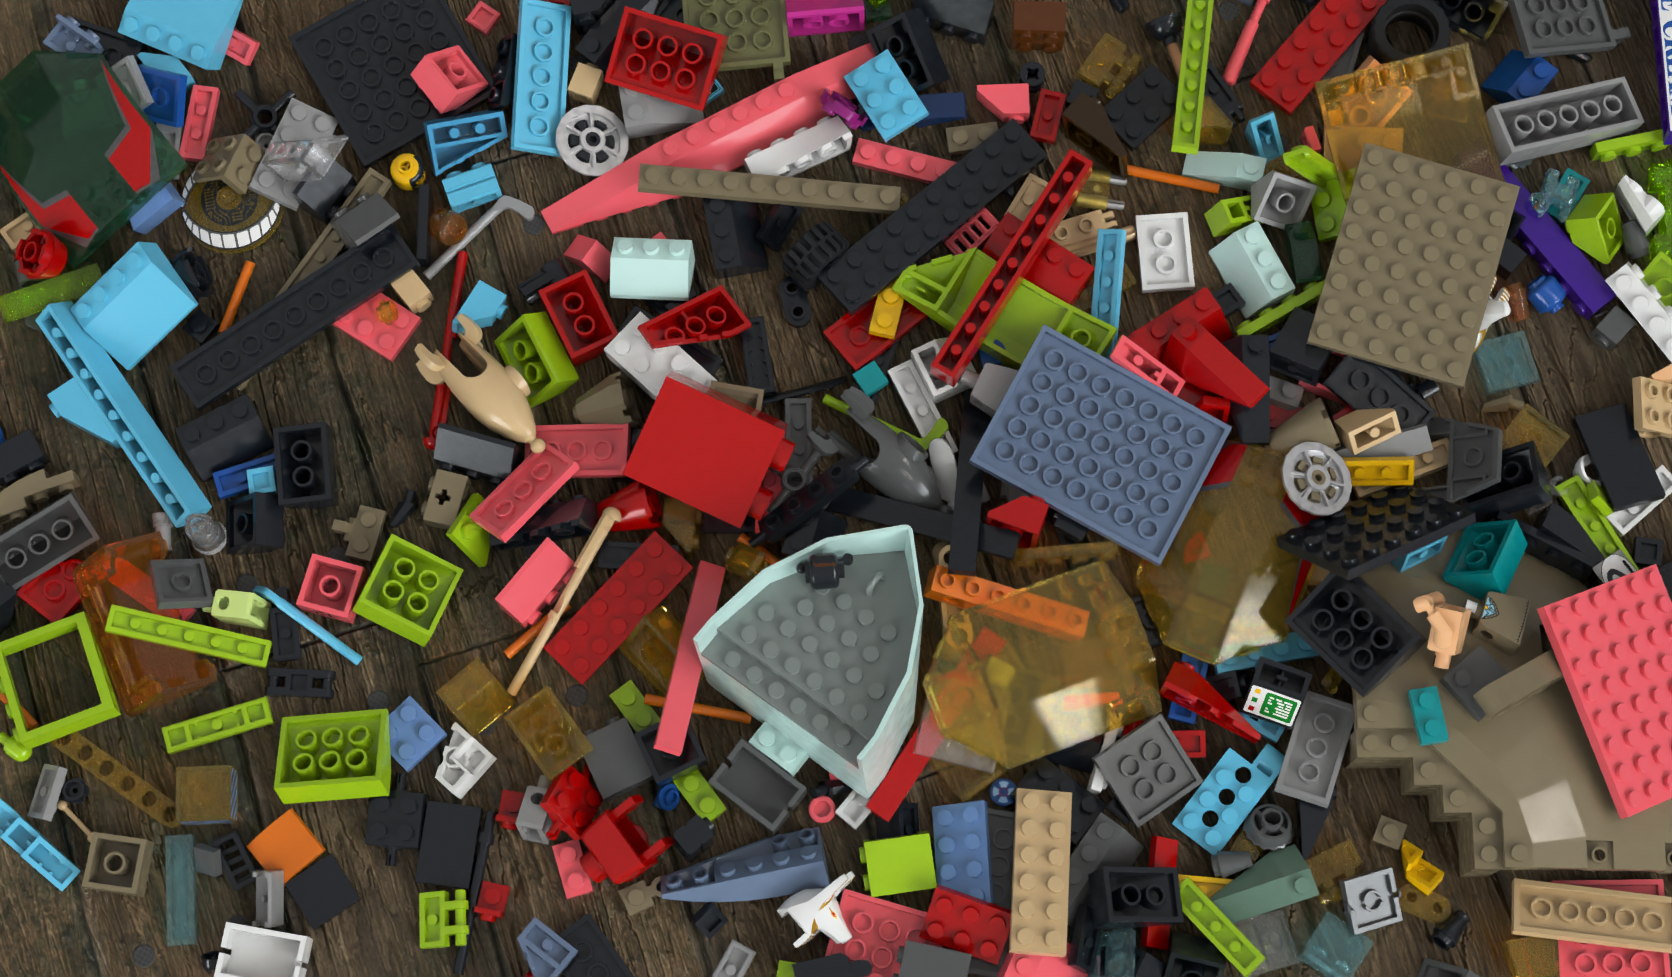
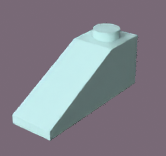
(1225, 168)

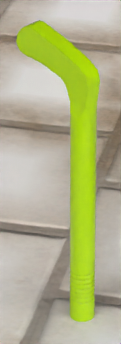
(937, 431)

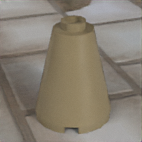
(1307, 425)

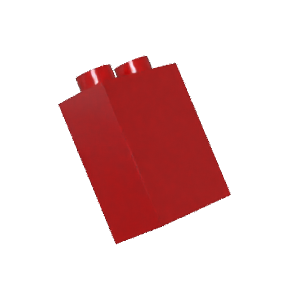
(709, 450)

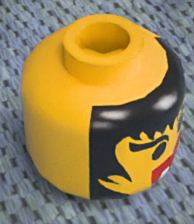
(408, 171)

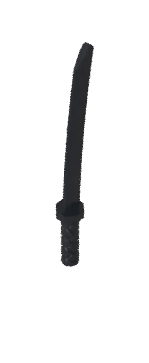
(803, 390)

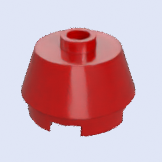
(41, 255)

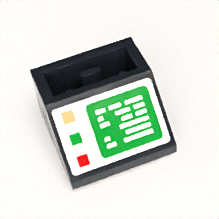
(1275, 693)

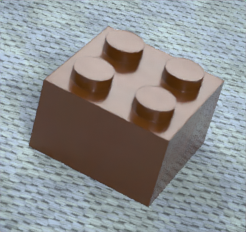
(1038, 26)

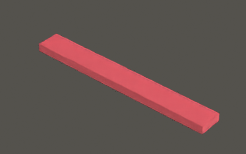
(687, 665)

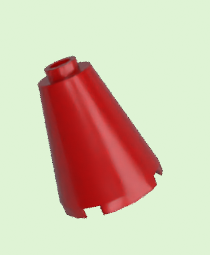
(637, 506)

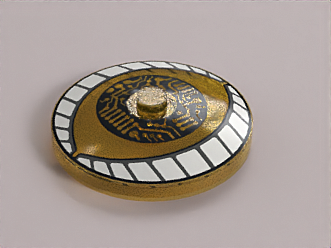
(225, 219)

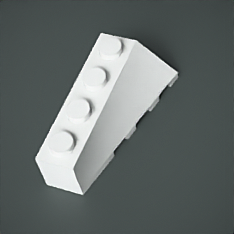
(802, 150)

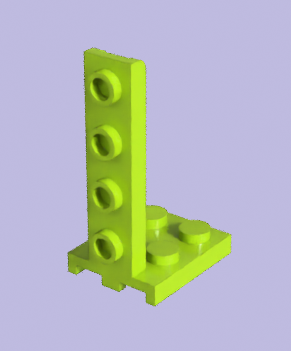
(1328, 199)

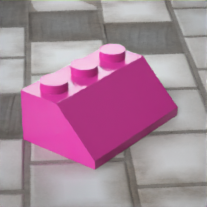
(824, 16)

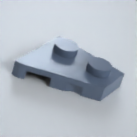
(545, 950)

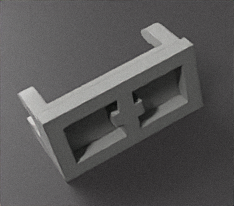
(269, 898)

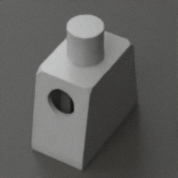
(988, 386)
(532, 819)

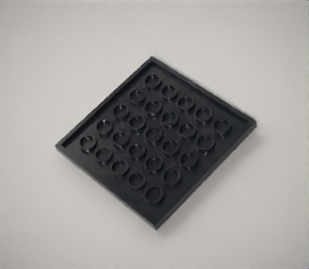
(364, 68)

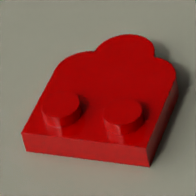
(53, 592)

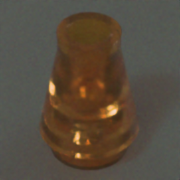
(1518, 301)

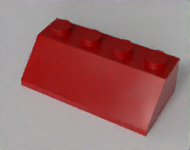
(1201, 306)

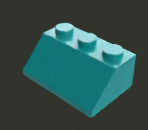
(1486, 557)

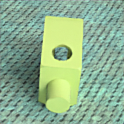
(240, 609)

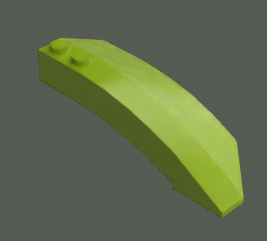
(950, 284)

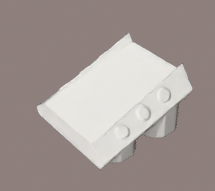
(1639, 204)

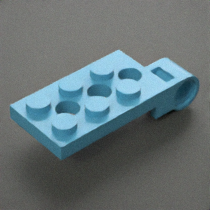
(1263, 773)

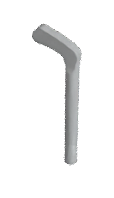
(503, 203)

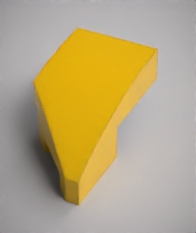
(1417, 870)

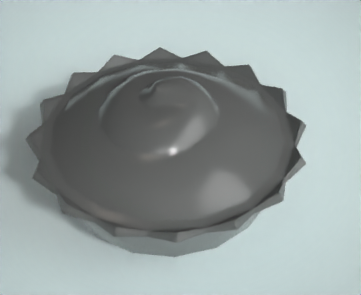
(1269, 827)

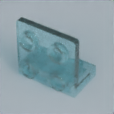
(1334, 950)

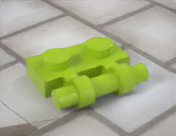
(434, 919)

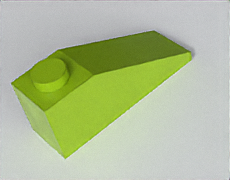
(1229, 215)

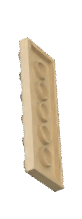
(1040, 873)
(1591, 915)

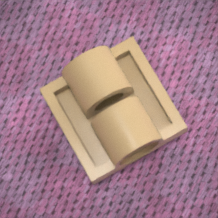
(1652, 407)

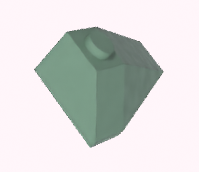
(1270, 884)

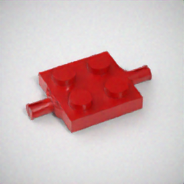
(571, 803)

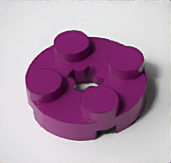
(844, 107)

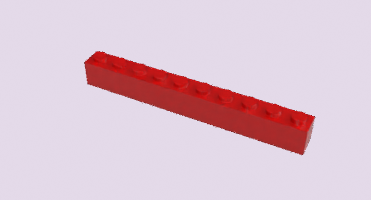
(1011, 268)

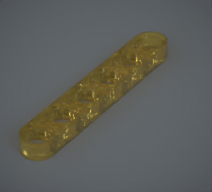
(115, 778)

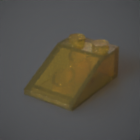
(548, 733)

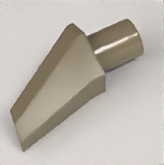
(1502, 404)

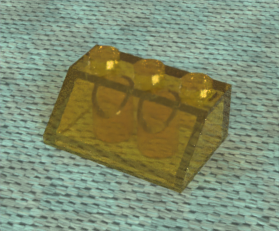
(654, 647)

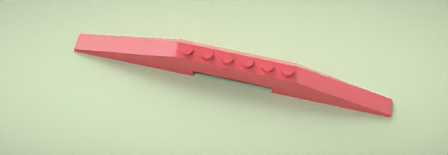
(714, 142)

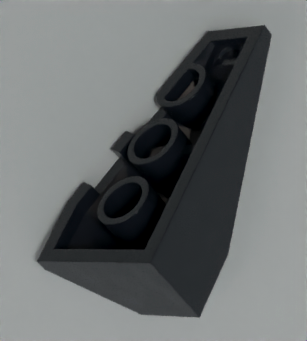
(601, 37)
(1254, 423)

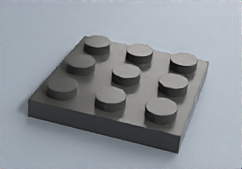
(1147, 770)

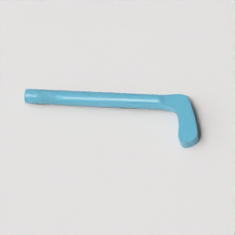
(309, 624)

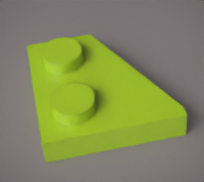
(468, 535)

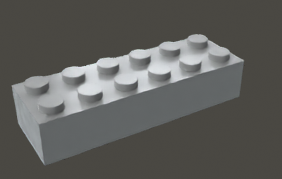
(1563, 120)

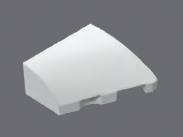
(463, 762)

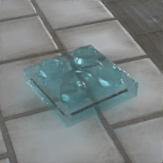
(1506, 363)

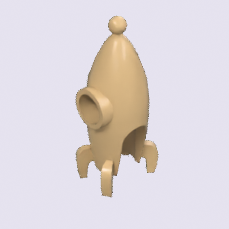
(494, 397)

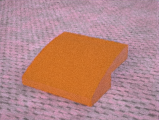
(286, 846)

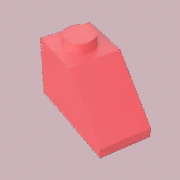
(1006, 101)

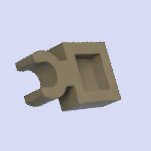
(639, 896)

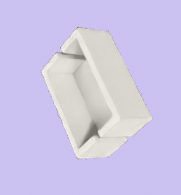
(262, 953)

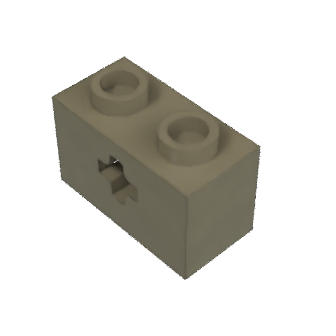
(442, 484)

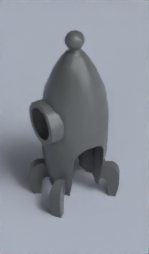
(901, 463)

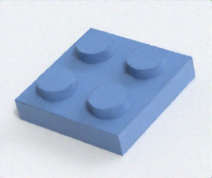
(412, 734)

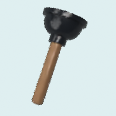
(1166, 30)

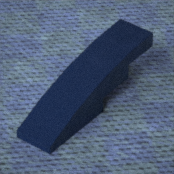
(940, 106)

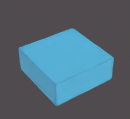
(262, 480)

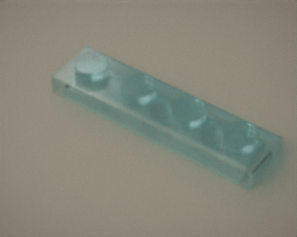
(181, 890)

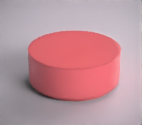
(822, 809)

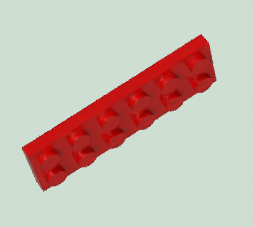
(1313, 51)
(618, 608)

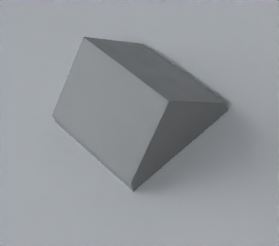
(1280, 199)

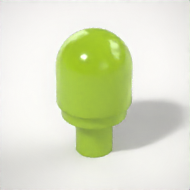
(13, 749)

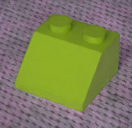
(1596, 226)

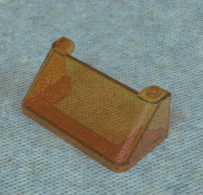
(141, 671)

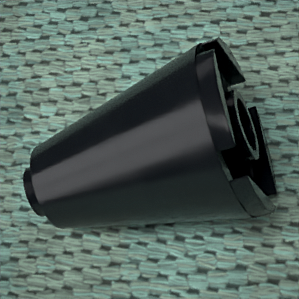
(193, 272)

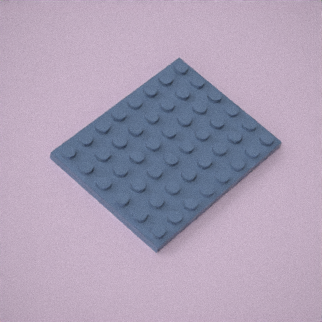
(1100, 445)

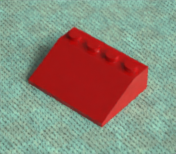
(665, 58)
(1054, 269)

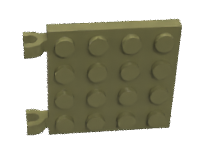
(754, 30)

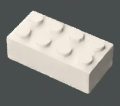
(651, 366)

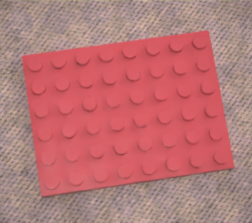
(1619, 674)

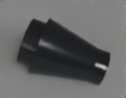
(1450, 930)

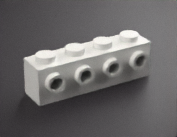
(1644, 304)

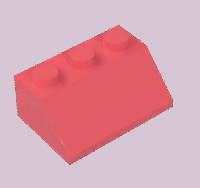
(536, 584)

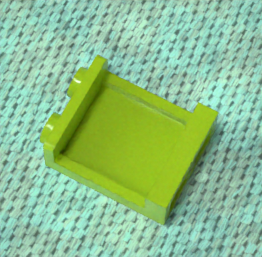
(898, 864)

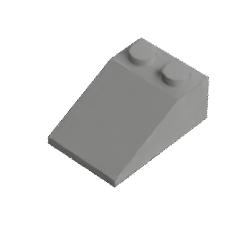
(651, 115)

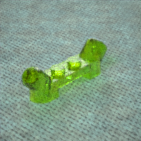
(1660, 182)

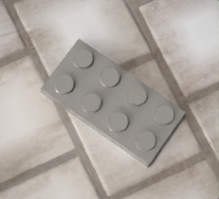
(297, 122)
(1316, 749)

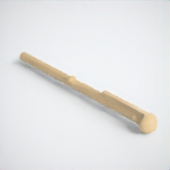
(582, 564)

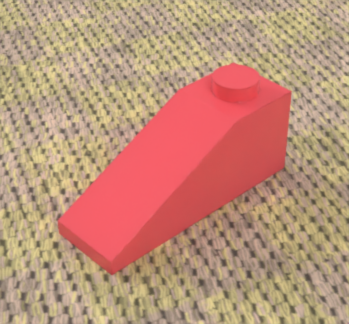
(1141, 363)

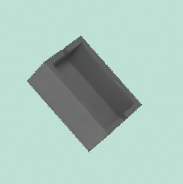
(758, 786)

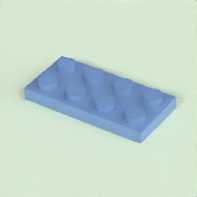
(963, 848)

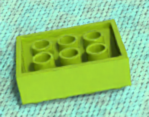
(334, 756)

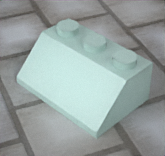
(651, 268)
(1253, 269)

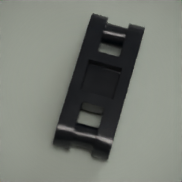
(300, 683)

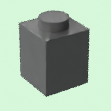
(1612, 328)

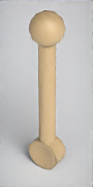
(62, 805)

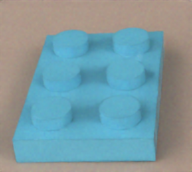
(886, 95)

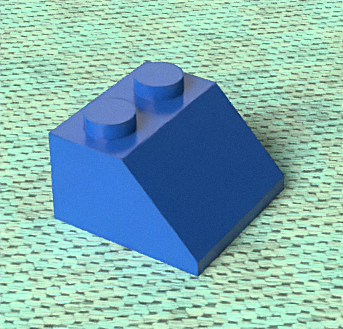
(1519, 77)

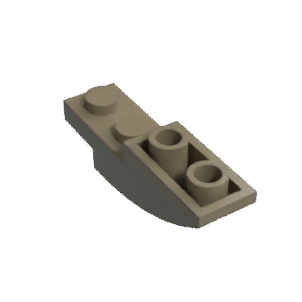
(36, 488)

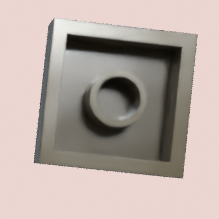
(118, 864)

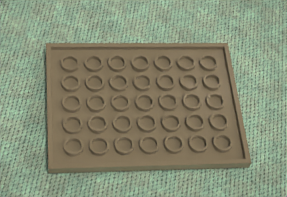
(1413, 265)

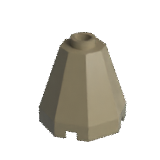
(608, 403)

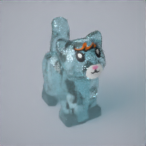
(1556, 194)

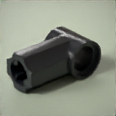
(550, 274)

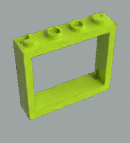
(75, 722)

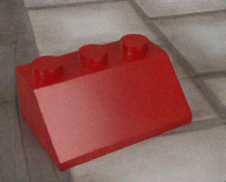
(578, 317)
(1023, 516)

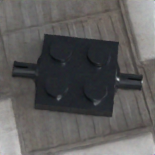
(396, 820)

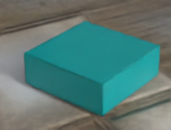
(870, 379)

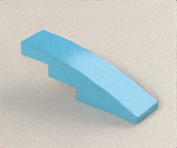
(35, 848)

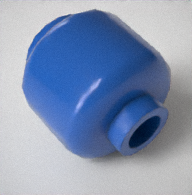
(1545, 294)

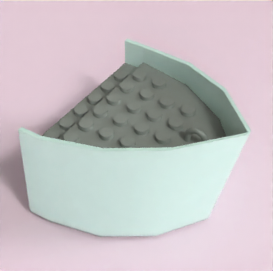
(825, 666)

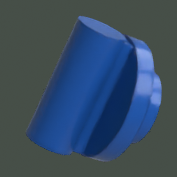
(667, 797)

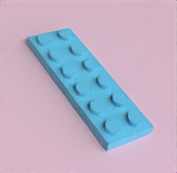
(540, 75)

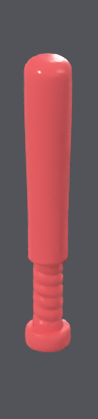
(1243, 44)

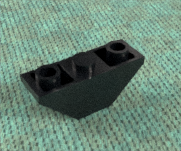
(504, 73)

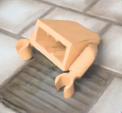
(1447, 626)

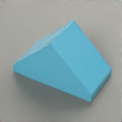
(1264, 136)

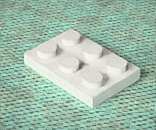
(1164, 252)

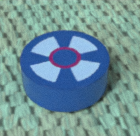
(1000, 792)

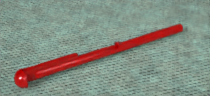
(442, 392)

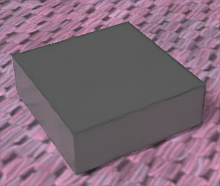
(207, 860)

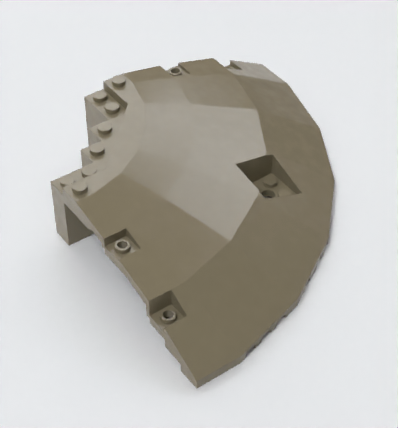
(1513, 783)

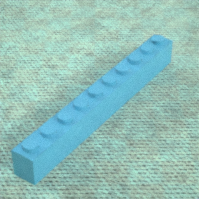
(123, 414)

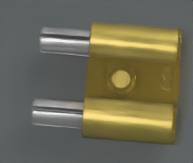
(1096, 190)

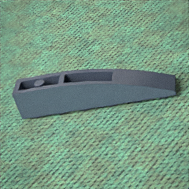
(754, 871)

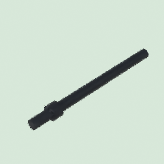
(485, 839)

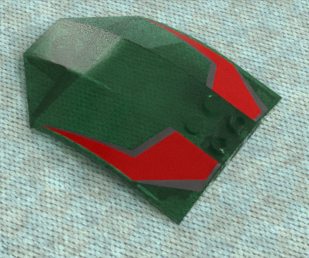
(79, 148)

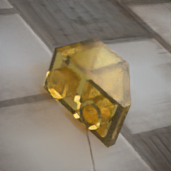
(681, 523)

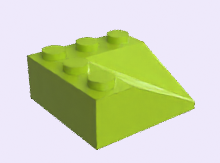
(407, 590)

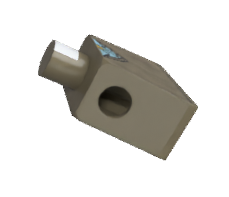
(1499, 620)

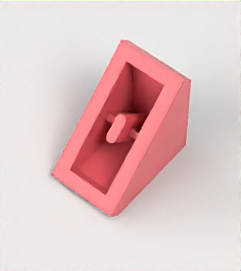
(590, 255)

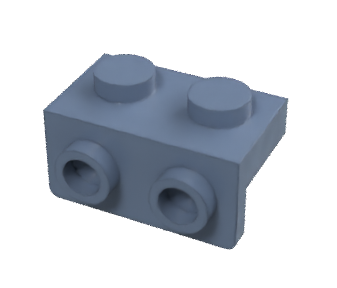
(70, 38)

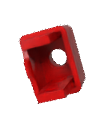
(619, 846)

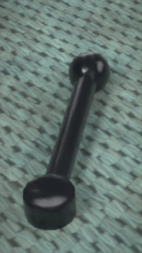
(847, 558)

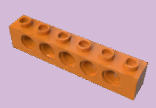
(960, 589)

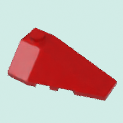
(698, 320)
(1209, 365)
(1198, 696)

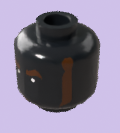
(824, 571)

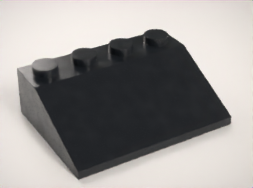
(1355, 631)

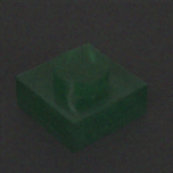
(877, 13)

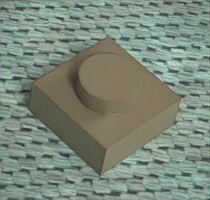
(1389, 833)

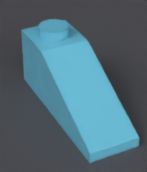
(77, 410)

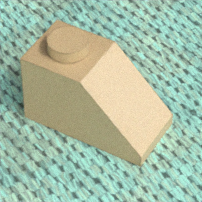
(1366, 428)

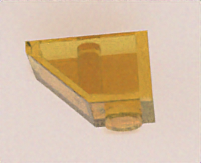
(745, 561)

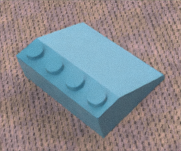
(183, 28)
(134, 304)

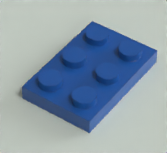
(168, 93)

